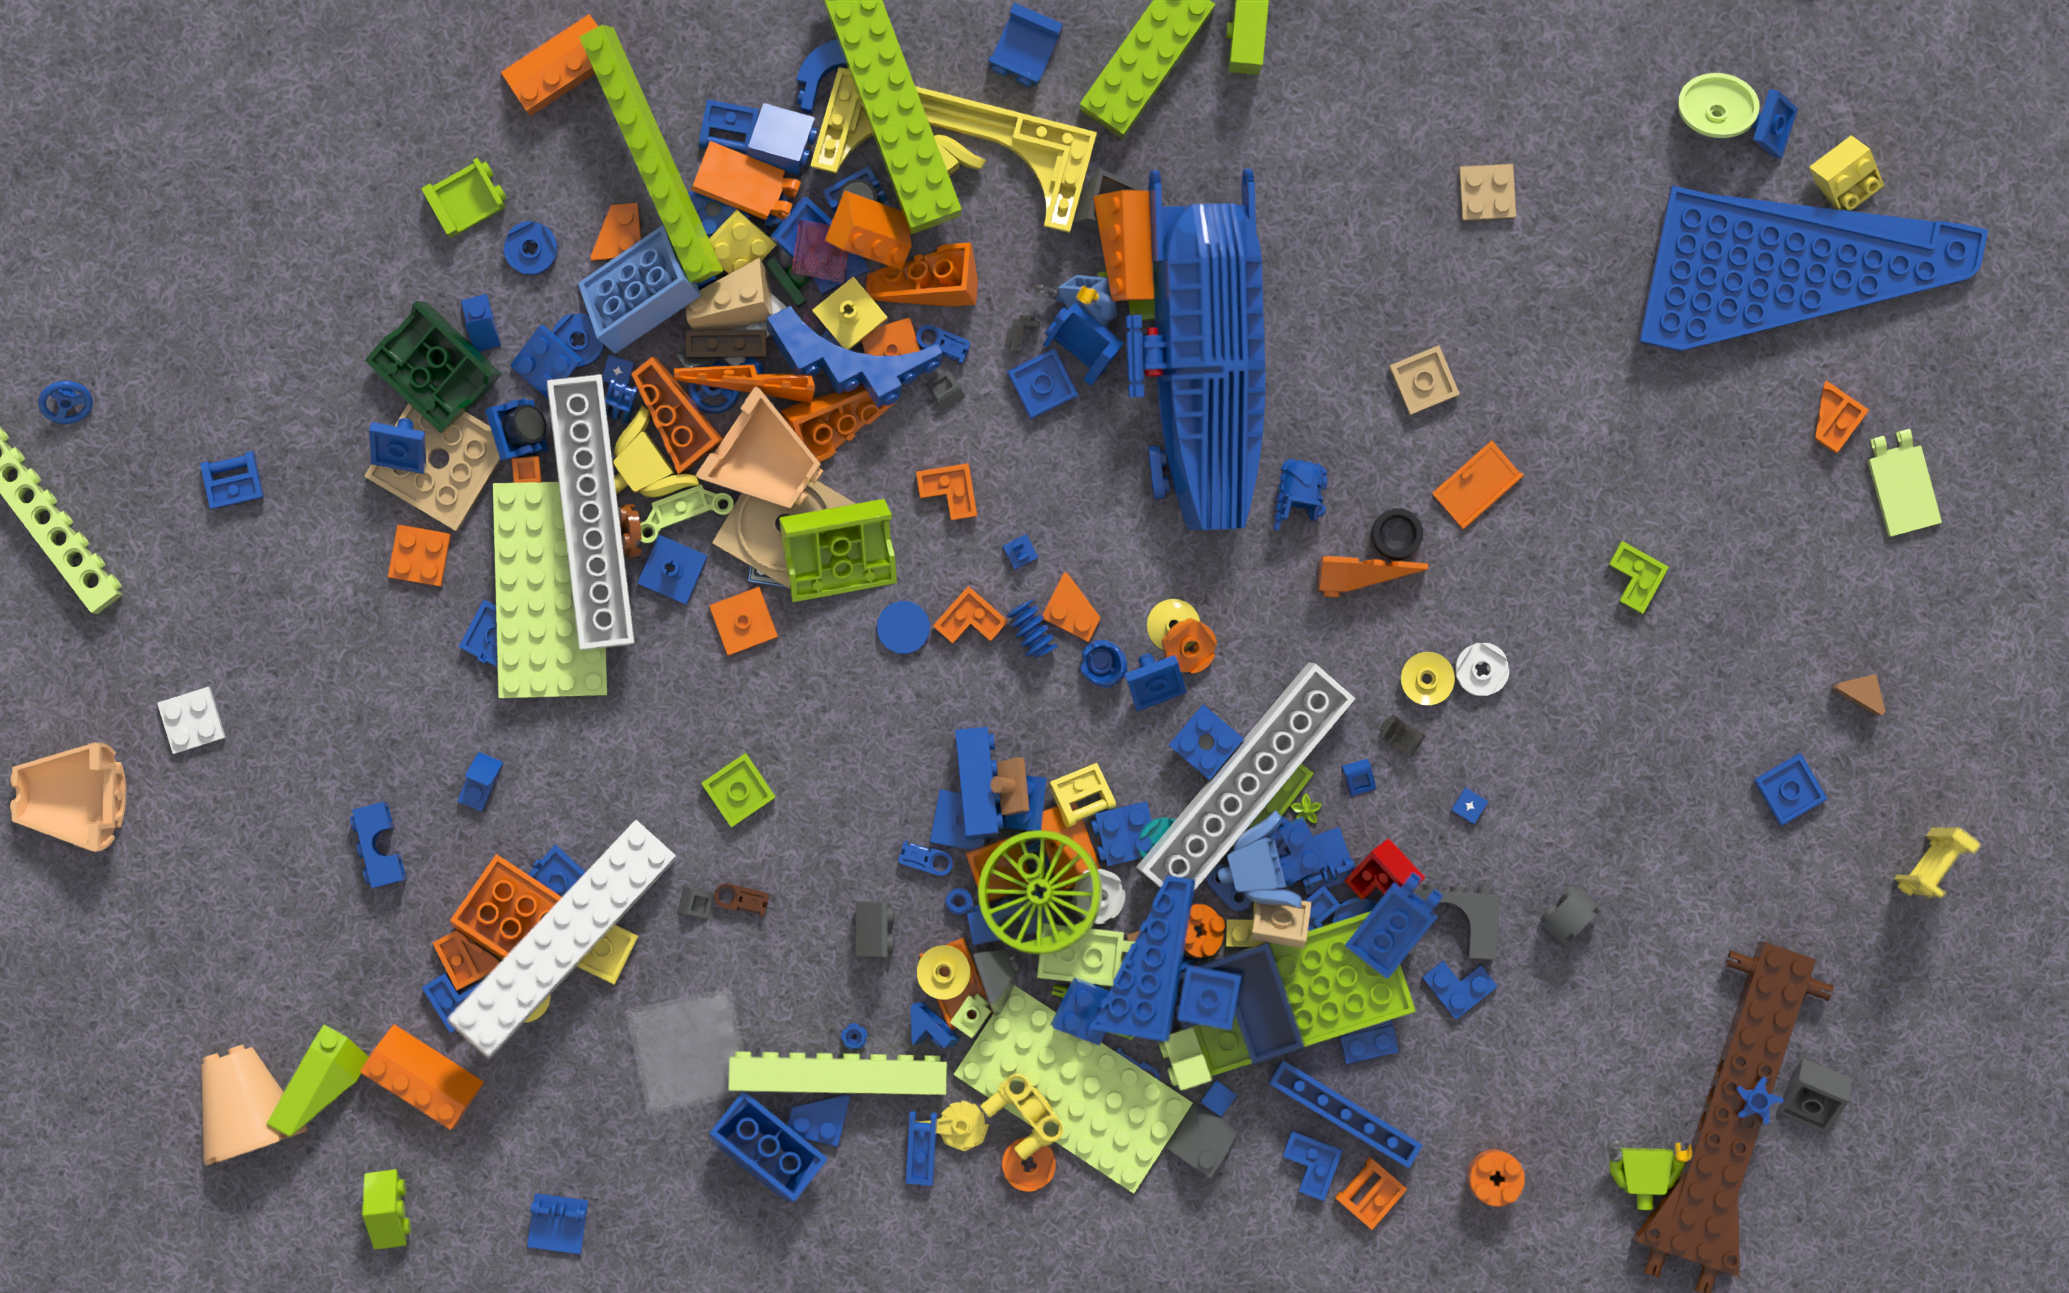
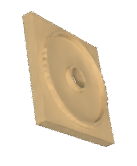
(447, 491)
(752, 533)

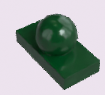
(789, 281)

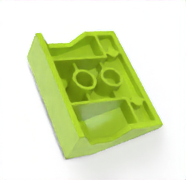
(838, 550)

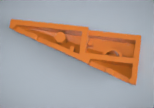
(745, 378)

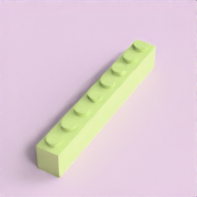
(837, 1074)

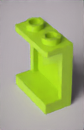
(465, 198)

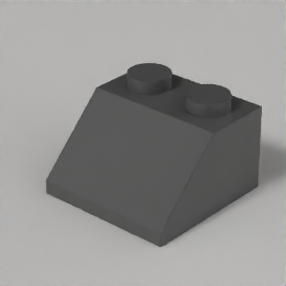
(1815, 1095)

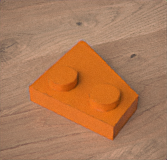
(618, 232)
(1837, 417)
(1071, 610)
(464, 959)

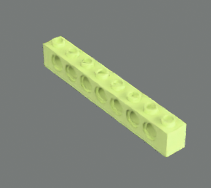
(13, 492)

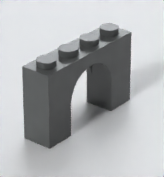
(1481, 913)

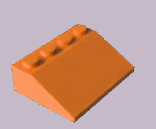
(503, 907)

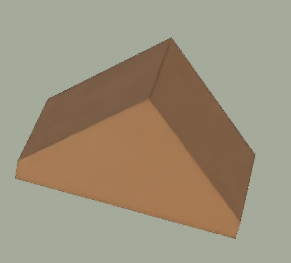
(1864, 692)

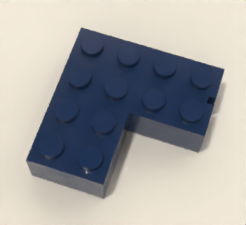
(1261, 1005)

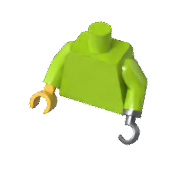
(1646, 1170)

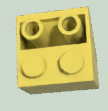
(1847, 174)

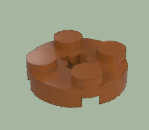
(630, 530)

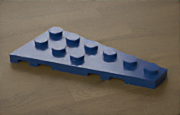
(1148, 978)

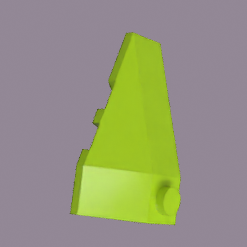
(323, 1074)

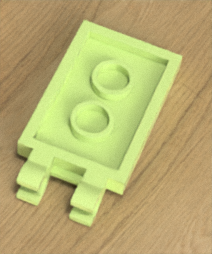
(1903, 485)
(1091, 959)

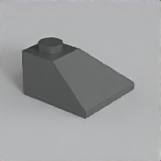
(1100, 183)
(998, 976)
(1202, 1139)

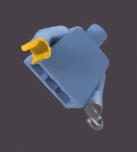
(1089, 293)

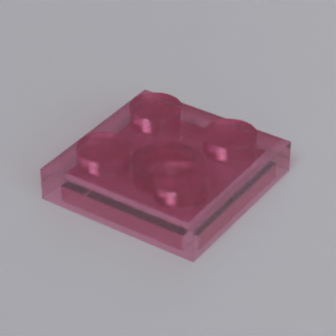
(816, 256)

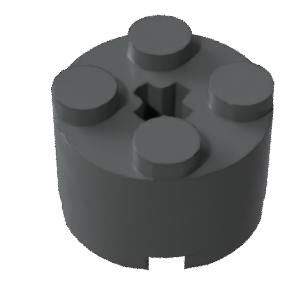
(1570, 916)

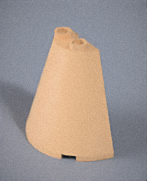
(763, 456)
(72, 795)
(237, 1104)

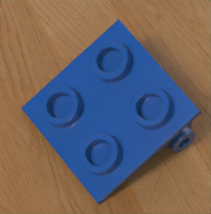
(1338, 859)
(557, 1223)

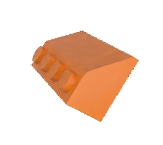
(551, 68)
(422, 1077)

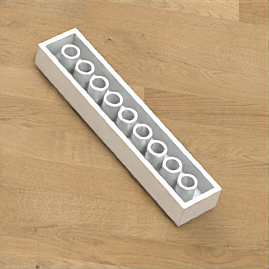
(590, 512)
(1248, 778)
(561, 939)

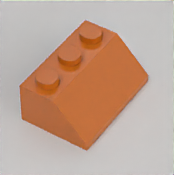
(870, 230)

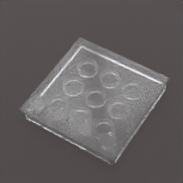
(685, 1049)

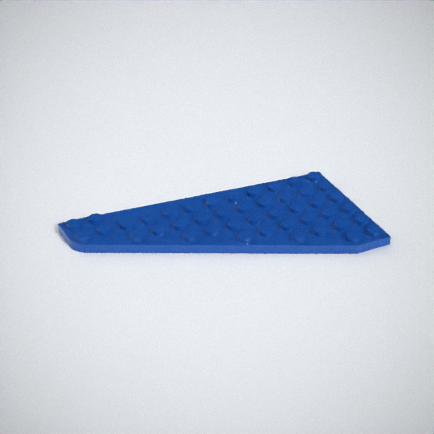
(1763, 264)

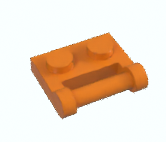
(1379, 1197)

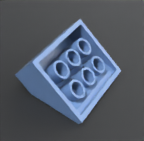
(637, 291)

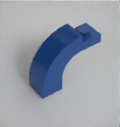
(814, 69)

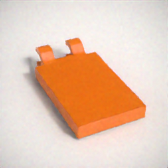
(744, 182)

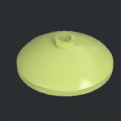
(1718, 96)

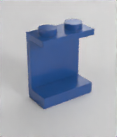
(1025, 46)

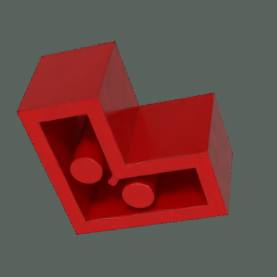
(1380, 870)

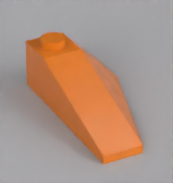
(935, 279)
(832, 419)
(1348, 574)

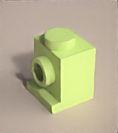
(968, 1025)

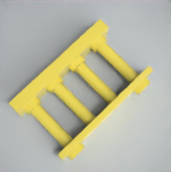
(1945, 848)

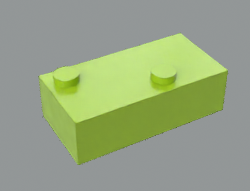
(1247, 36)

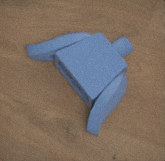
(1257, 866)

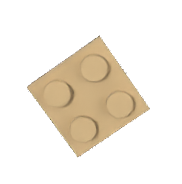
(1487, 192)
(1424, 380)
(1282, 924)

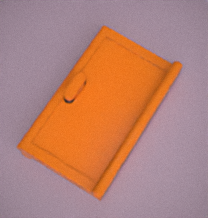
(1480, 485)
(1053, 822)
(950, 1007)

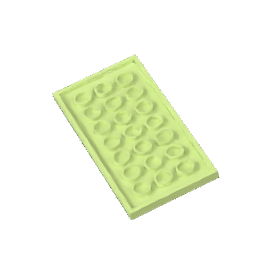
(535, 599)
(1107, 1105)

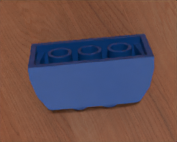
(767, 1148)

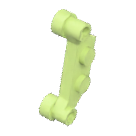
(683, 507)

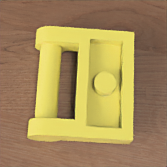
(1077, 787)

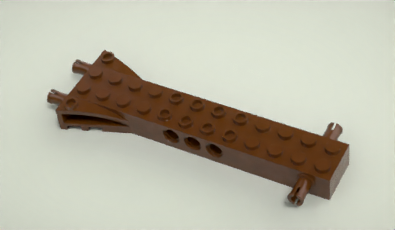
(1701, 1209)

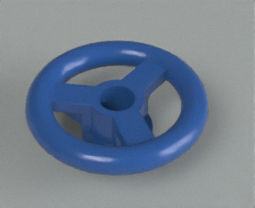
(65, 395)
(732, 396)

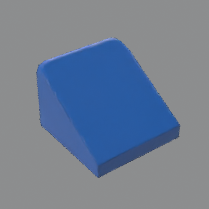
(1359, 777)
(1218, 1098)

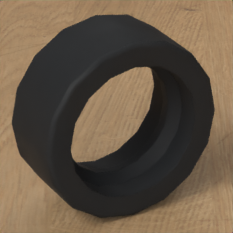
(1412, 520)

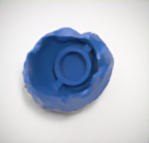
(1103, 663)

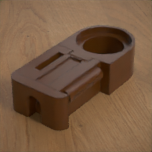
(745, 898)

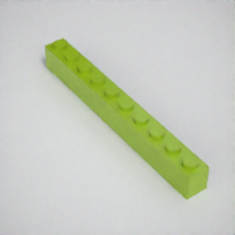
(651, 154)

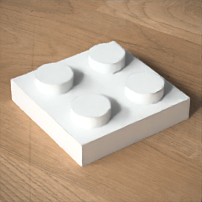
(191, 720)

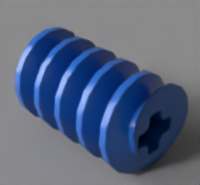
(1031, 629)

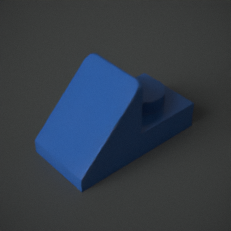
(480, 323)
(480, 781)
(926, 1022)

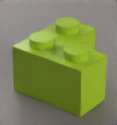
(385, 1209)

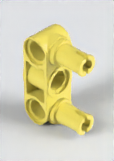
(1032, 1107)

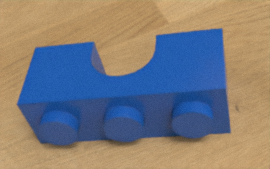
(369, 823)
(982, 933)

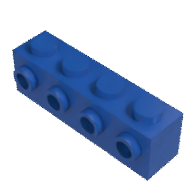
(975, 778)

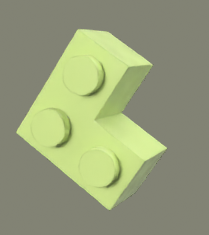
(1186, 1059)

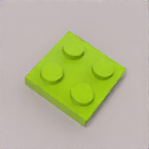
(738, 790)

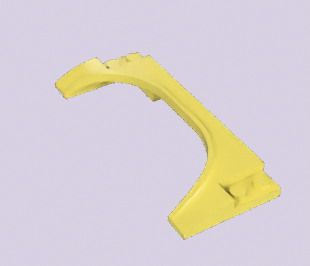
(1051, 149)

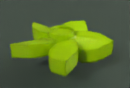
(1306, 809)

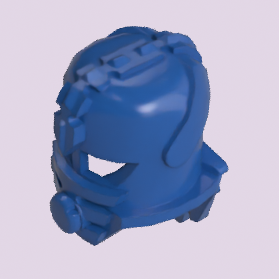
(1300, 488)

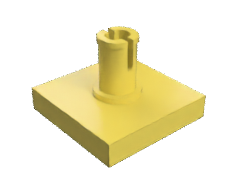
(850, 314)

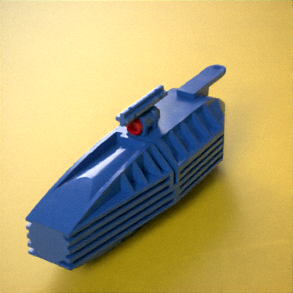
(1206, 352)

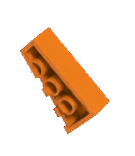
(1126, 243)
(680, 422)

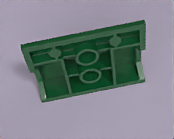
(433, 366)

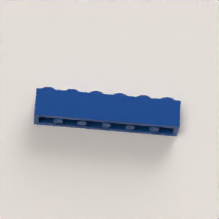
(1345, 1113)

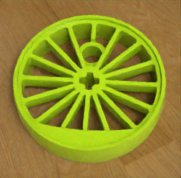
(1059, 940)

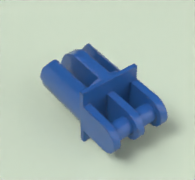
(621, 399)

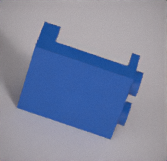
(1084, 339)

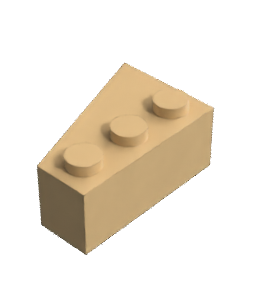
(733, 300)

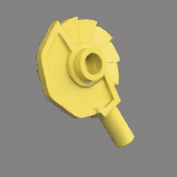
(962, 1125)

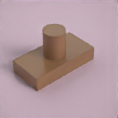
(1012, 786)

